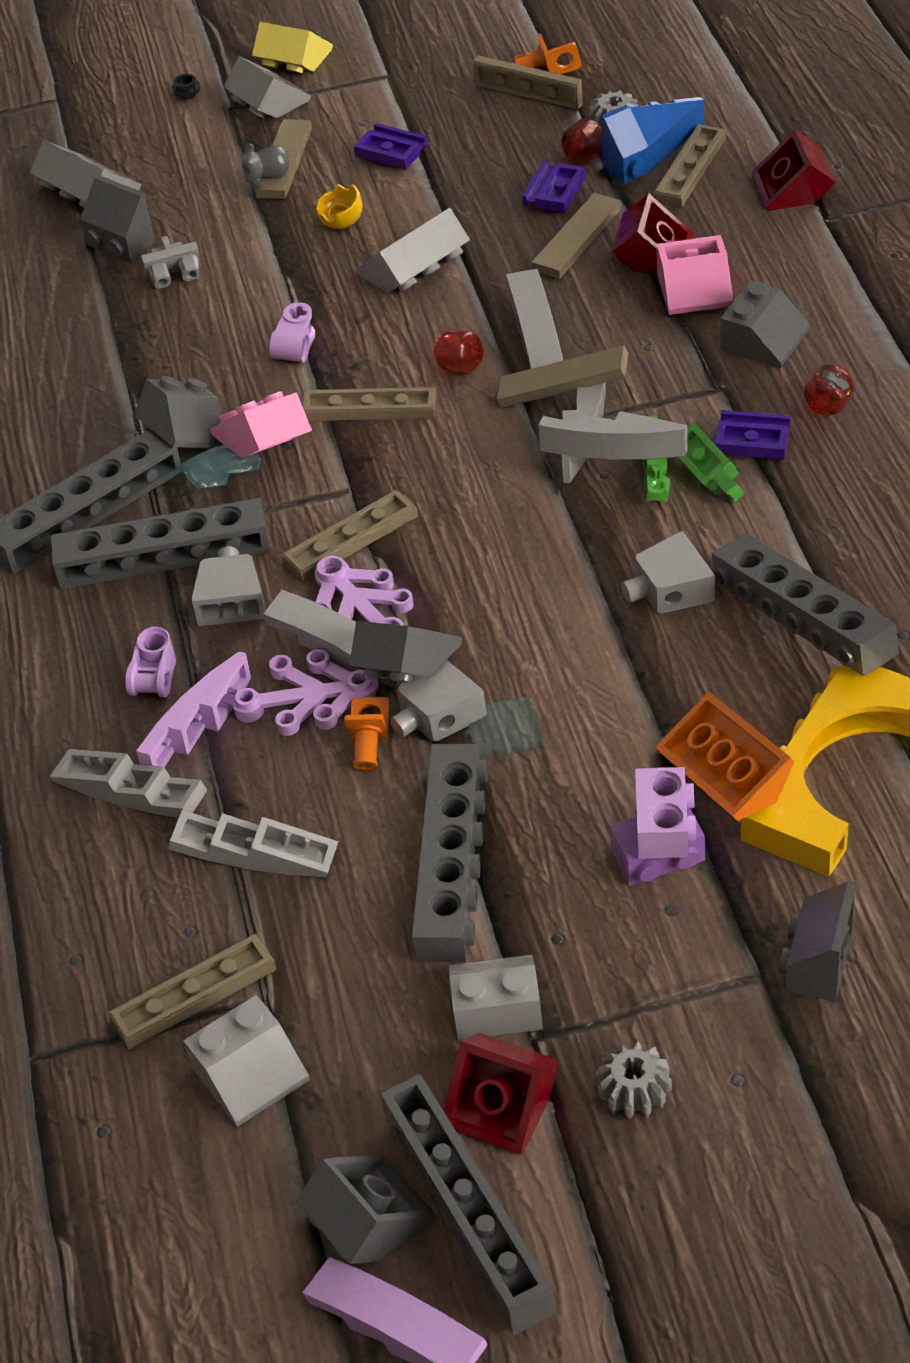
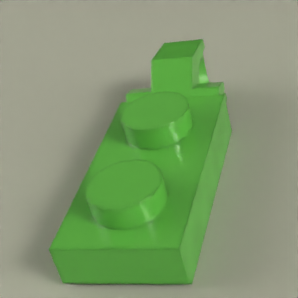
(710, 464)
(655, 478)

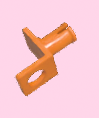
(549, 58)
(367, 730)

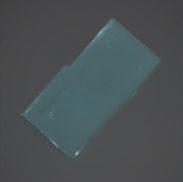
(215, 465)

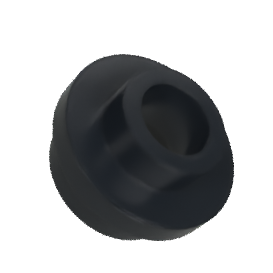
(185, 86)

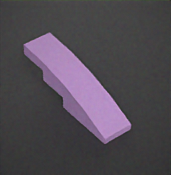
(199, 708)
(392, 1316)

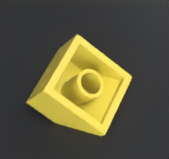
(289, 47)

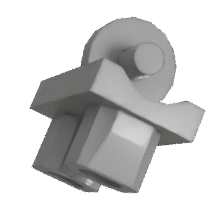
(170, 260)

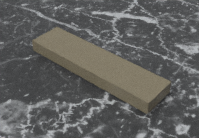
(528, 82)
(293, 139)
(689, 165)
(576, 235)
(562, 376)
(370, 404)
(350, 534)
(192, 991)

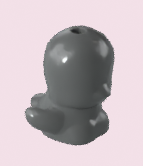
(266, 163)

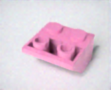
(694, 275)
(262, 424)

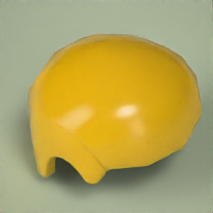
(340, 207)

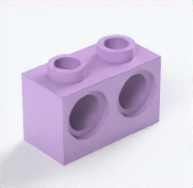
(662, 813)

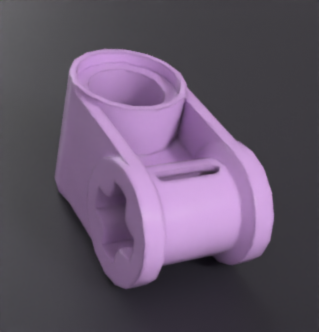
(293, 334)
(151, 663)

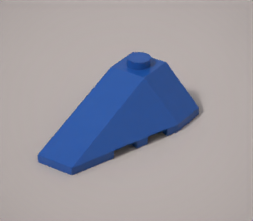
(643, 136)

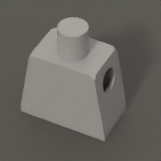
(671, 576)
(227, 589)
(438, 703)

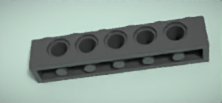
(86, 497)
(157, 543)
(805, 604)
(449, 855)
(468, 1205)

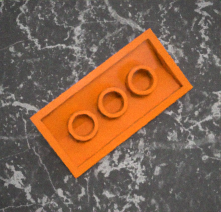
(727, 758)

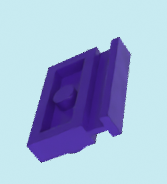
(390, 146)
(554, 186)
(753, 434)

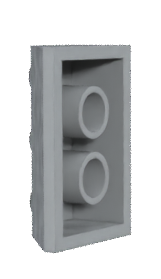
(72, 172)
(415, 253)

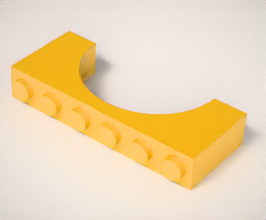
(850, 705)

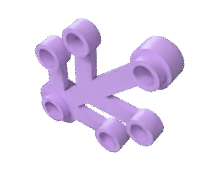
(335, 574)
(250, 705)

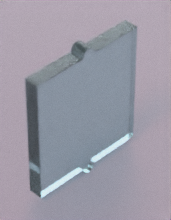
(506, 728)

